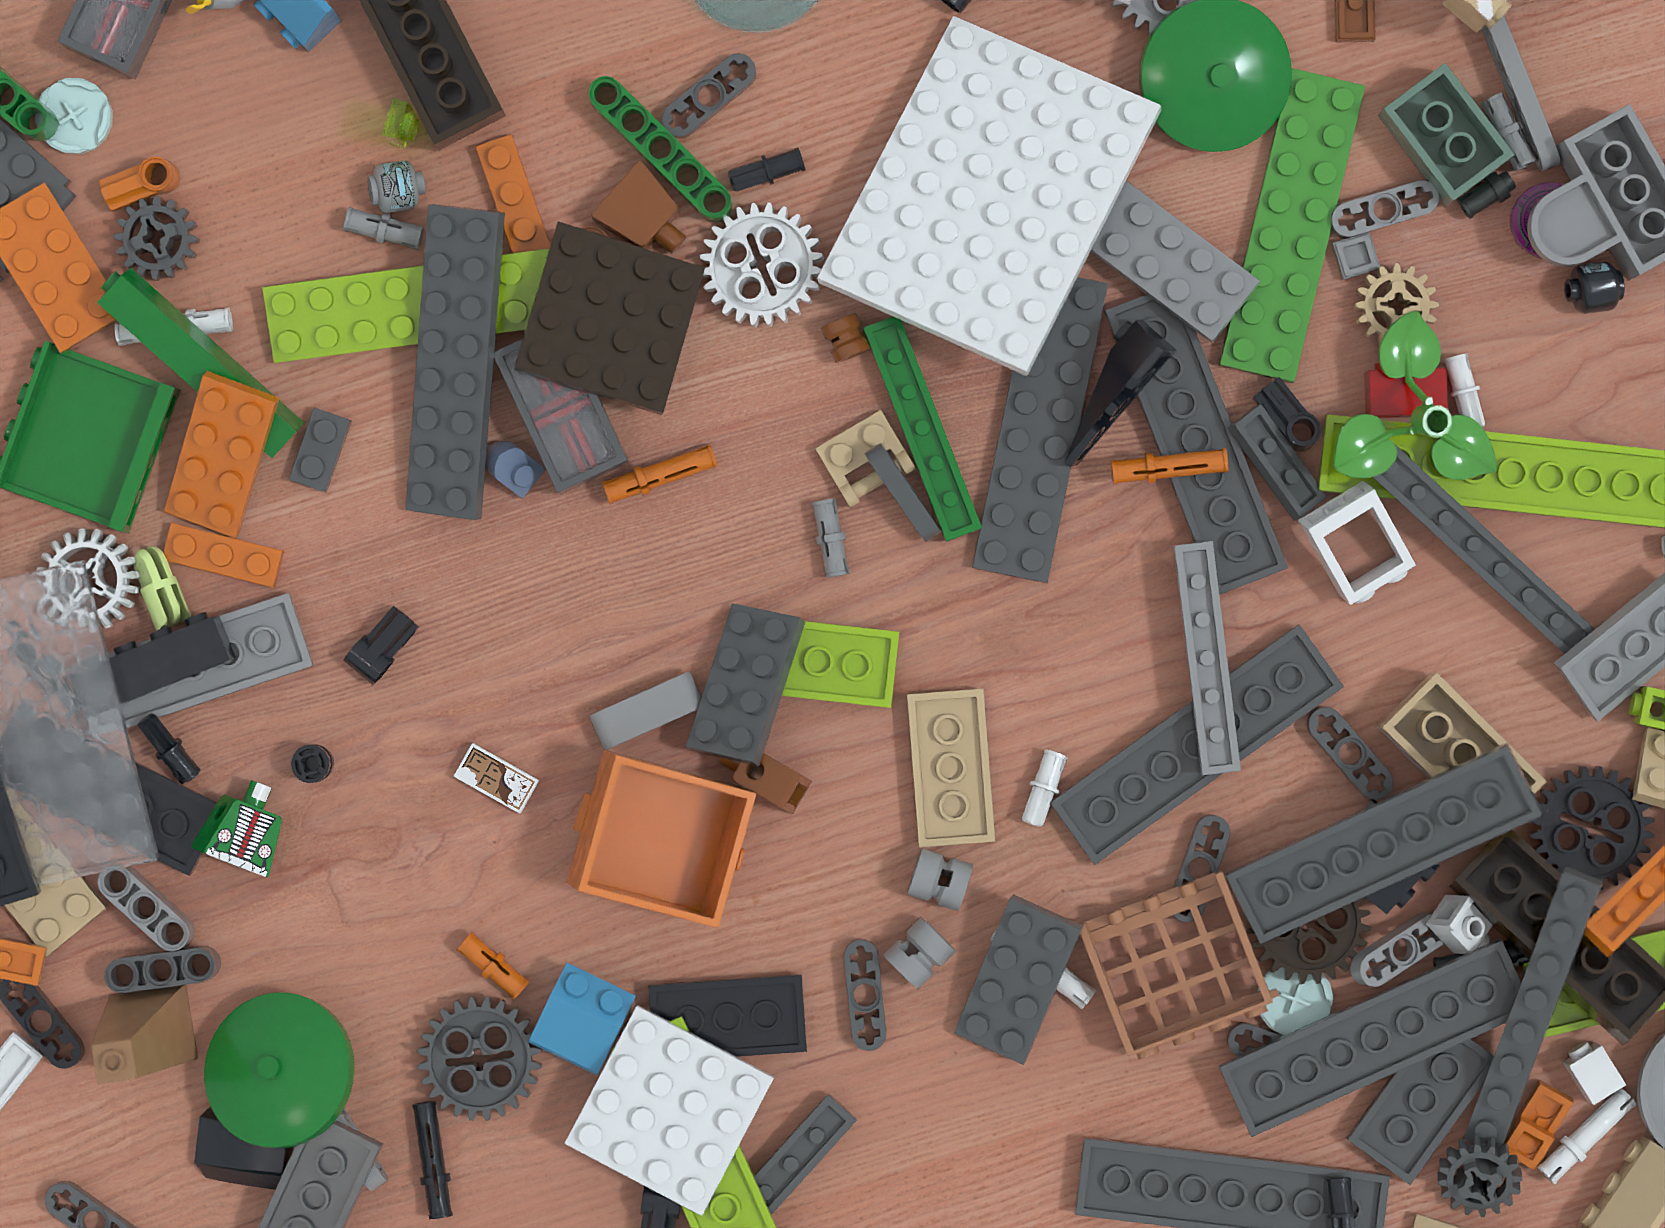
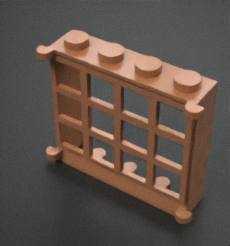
(1155, 910)

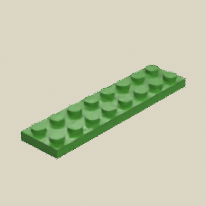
(1293, 225)

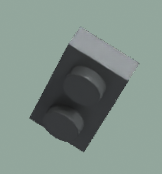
(320, 450)

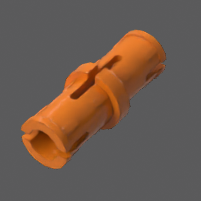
(492, 965)

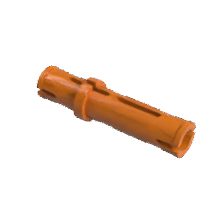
(1169, 466)
(660, 473)

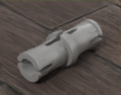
(1508, 128)
(383, 228)
(830, 538)

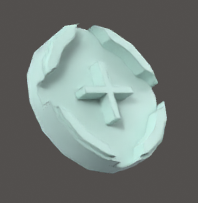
(81, 113)
(1296, 1003)

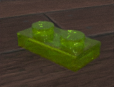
(400, 124)

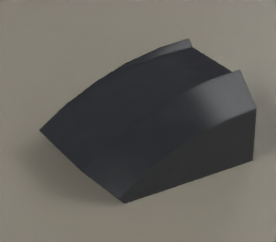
(232, 1160)

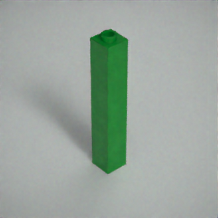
(183, 344)

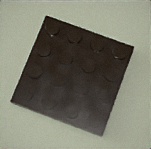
(609, 318)

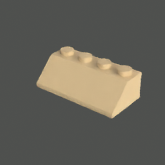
(1633, 1194)

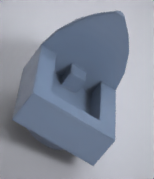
(512, 467)

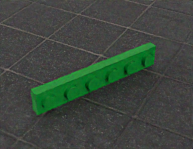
(922, 428)

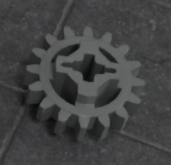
(141, 245)
(1488, 1164)

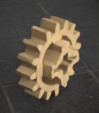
(1395, 287)

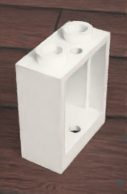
(1336, 514)

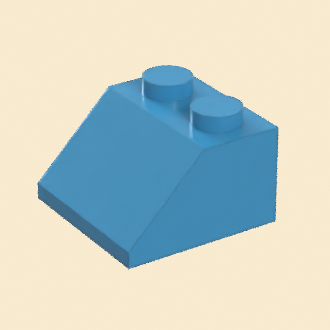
(303, 20)
(582, 1019)

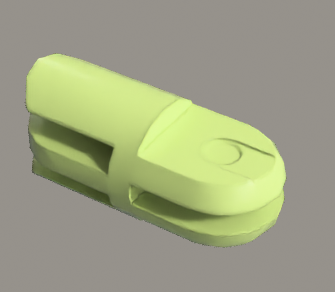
(160, 589)

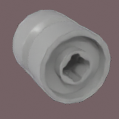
(927, 874)
(919, 953)

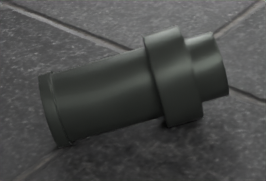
(1494, 189)

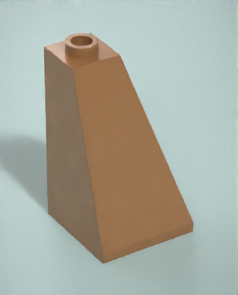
(143, 1034)

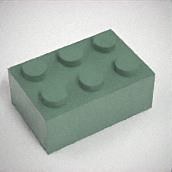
(1445, 134)

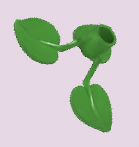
(1462, 445)

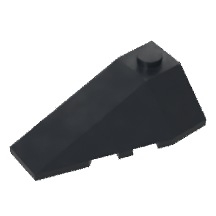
(1127, 371)

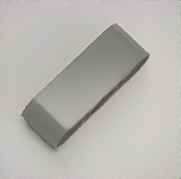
(646, 711)
(164, 912)

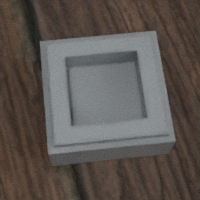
(1355, 256)

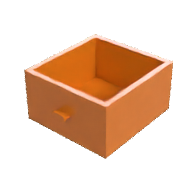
(661, 839)

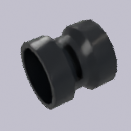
(318, 763)

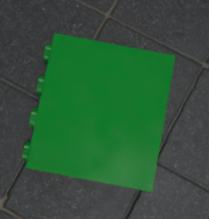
(85, 436)

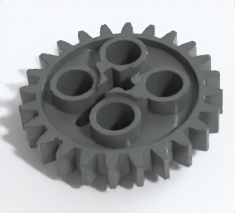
(485, 1092)

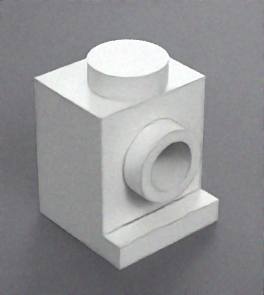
(1460, 924)

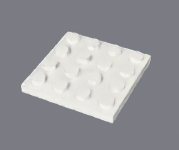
(669, 1110)

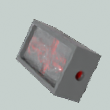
(114, 31)
(564, 425)

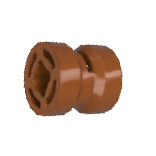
(845, 338)

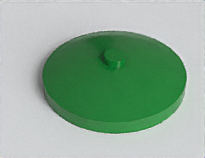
(1216, 74)
(279, 1070)

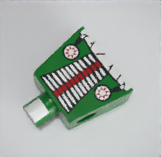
(242, 831)

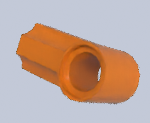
(136, 183)

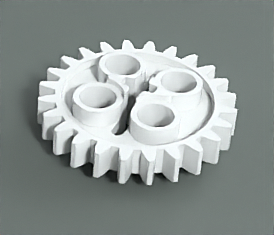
(793, 251)

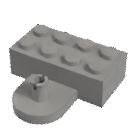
(1608, 203)

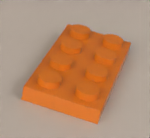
(52, 268)
(221, 454)

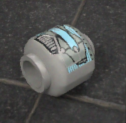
(395, 186)

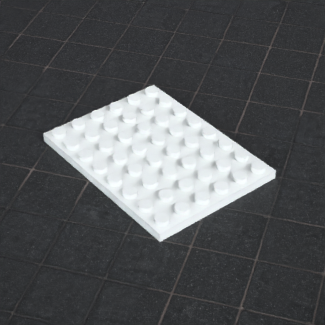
(989, 195)

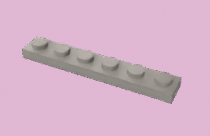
(1207, 658)

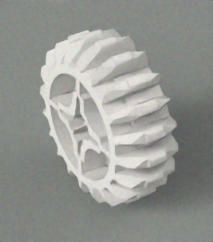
(97, 566)

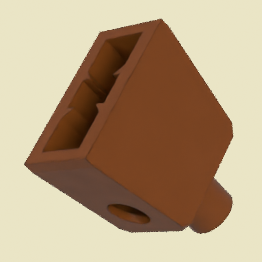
(640, 211)
(778, 783)

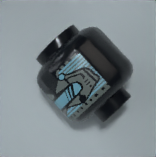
(1594, 287)

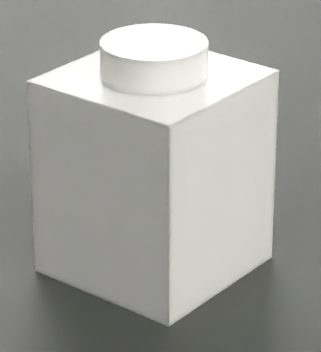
(1593, 1072)

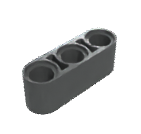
(145, 976)

